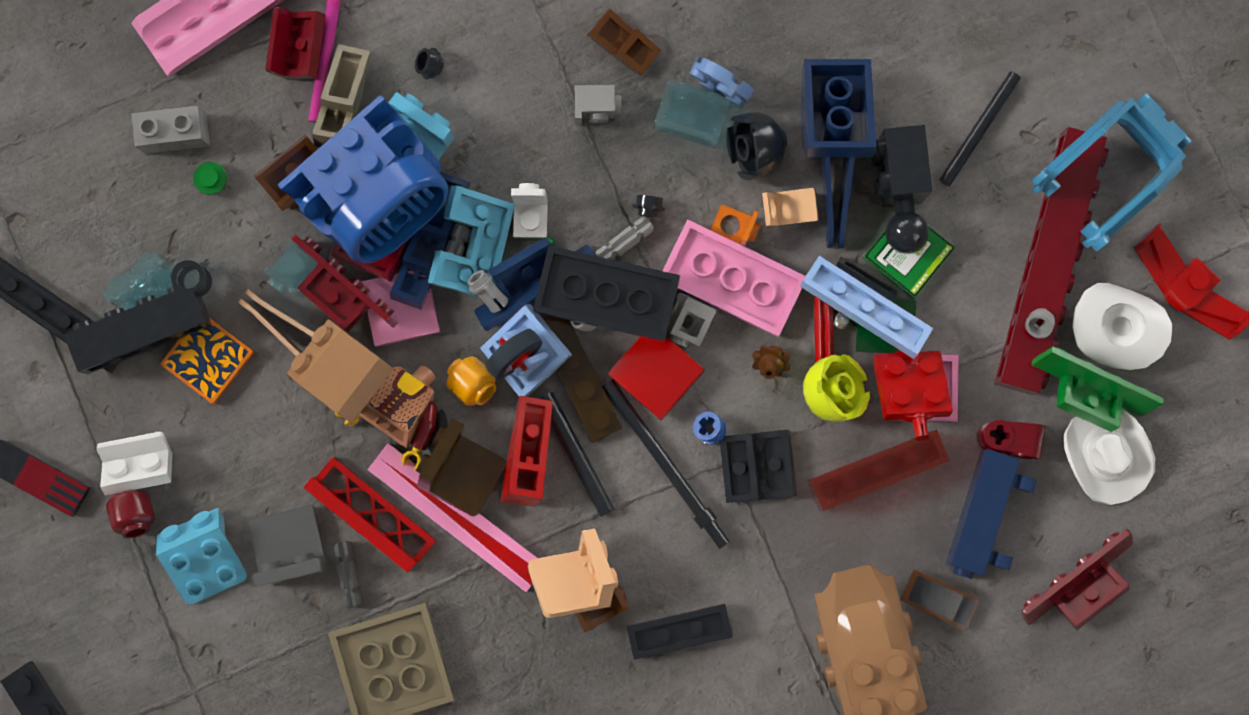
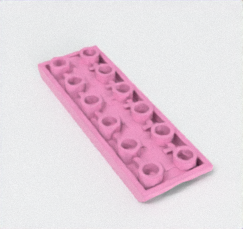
(187, 29)

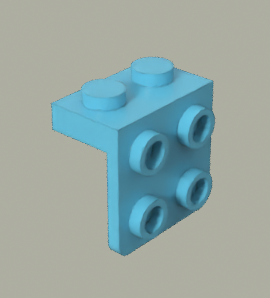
(431, 129)
(199, 557)

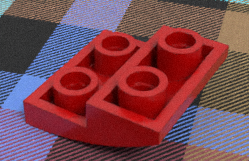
(656, 374)

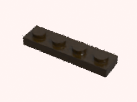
(584, 384)

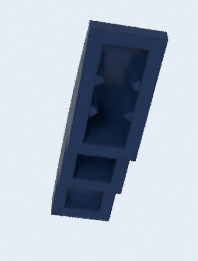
(419, 255)

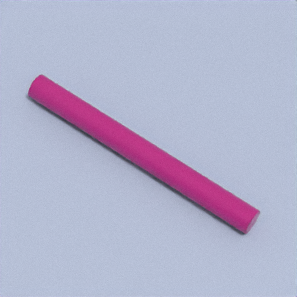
(329, 32)

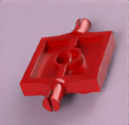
(912, 388)

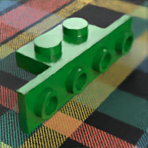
(1094, 392)

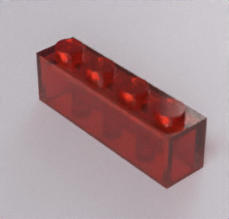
(877, 471)

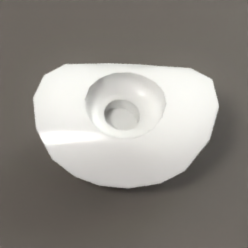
(1120, 327)
(1107, 463)

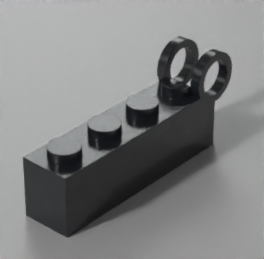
(142, 327)

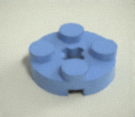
(715, 77)

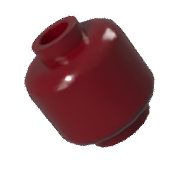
(130, 513)

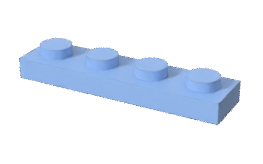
(866, 307)

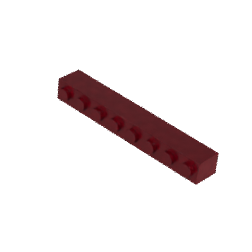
(1050, 264)

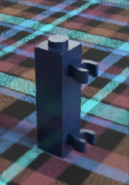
(983, 513)

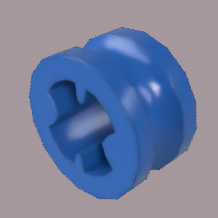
(719, 426)

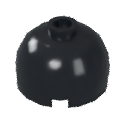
(756, 144)

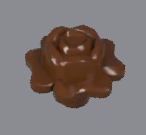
(771, 361)

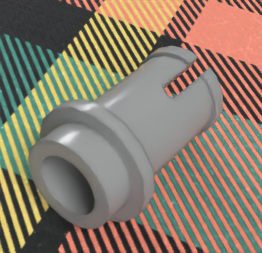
(482, 285)

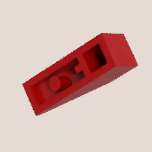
(527, 452)

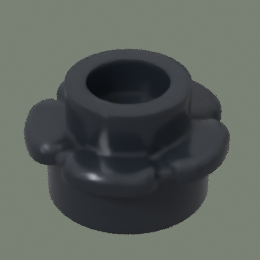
(429, 63)
(648, 205)

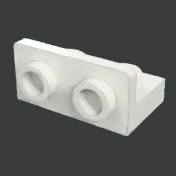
(135, 463)

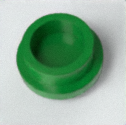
(210, 178)

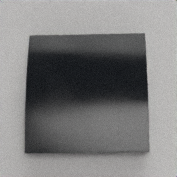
(758, 466)

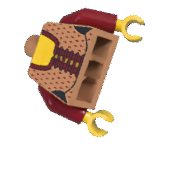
(404, 410)

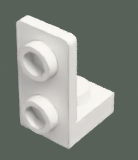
(529, 211)

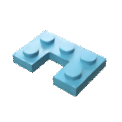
(490, 229)

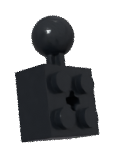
(903, 183)

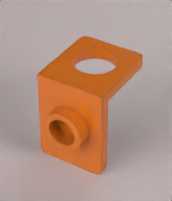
(748, 227)

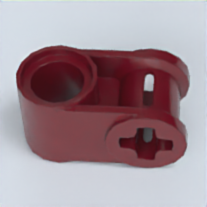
(1017, 438)

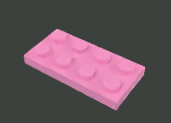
(734, 278)

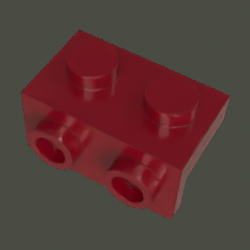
(295, 44)

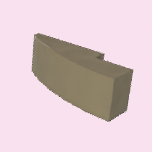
(341, 92)

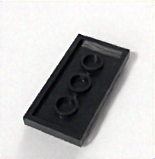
(606, 293)

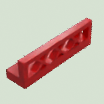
(363, 525)

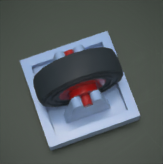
(524, 352)

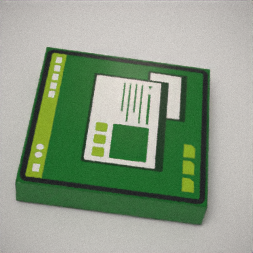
(913, 270)

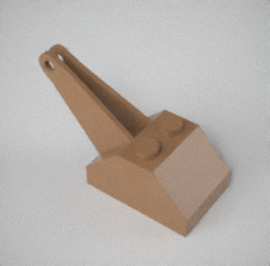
(333, 364)

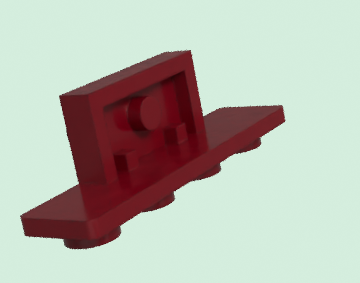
(336, 295)
(1086, 588)

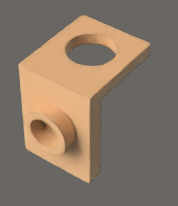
(790, 207)

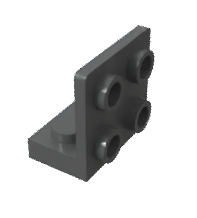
(286, 545)

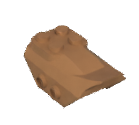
(868, 644)

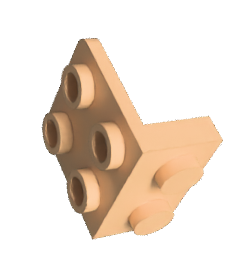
(575, 579)

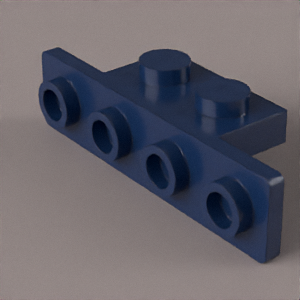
(518, 281)

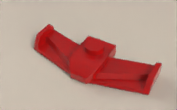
(1189, 286)

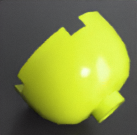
(836, 389)

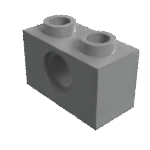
(170, 129)

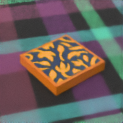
(208, 360)

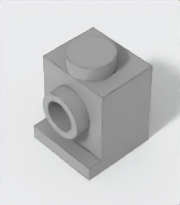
(596, 103)
(700, 320)

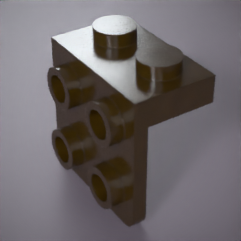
(459, 470)

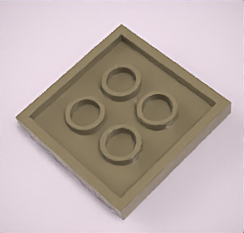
(392, 664)

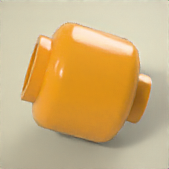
(470, 381)

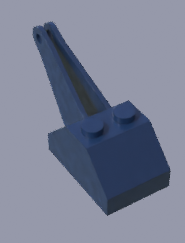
(837, 123)

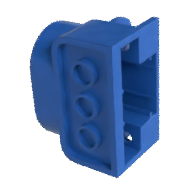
(370, 184)

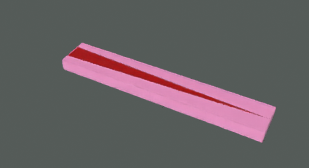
(474, 532)

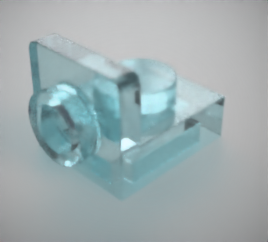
(290, 270)

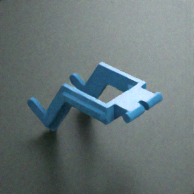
(1151, 133)

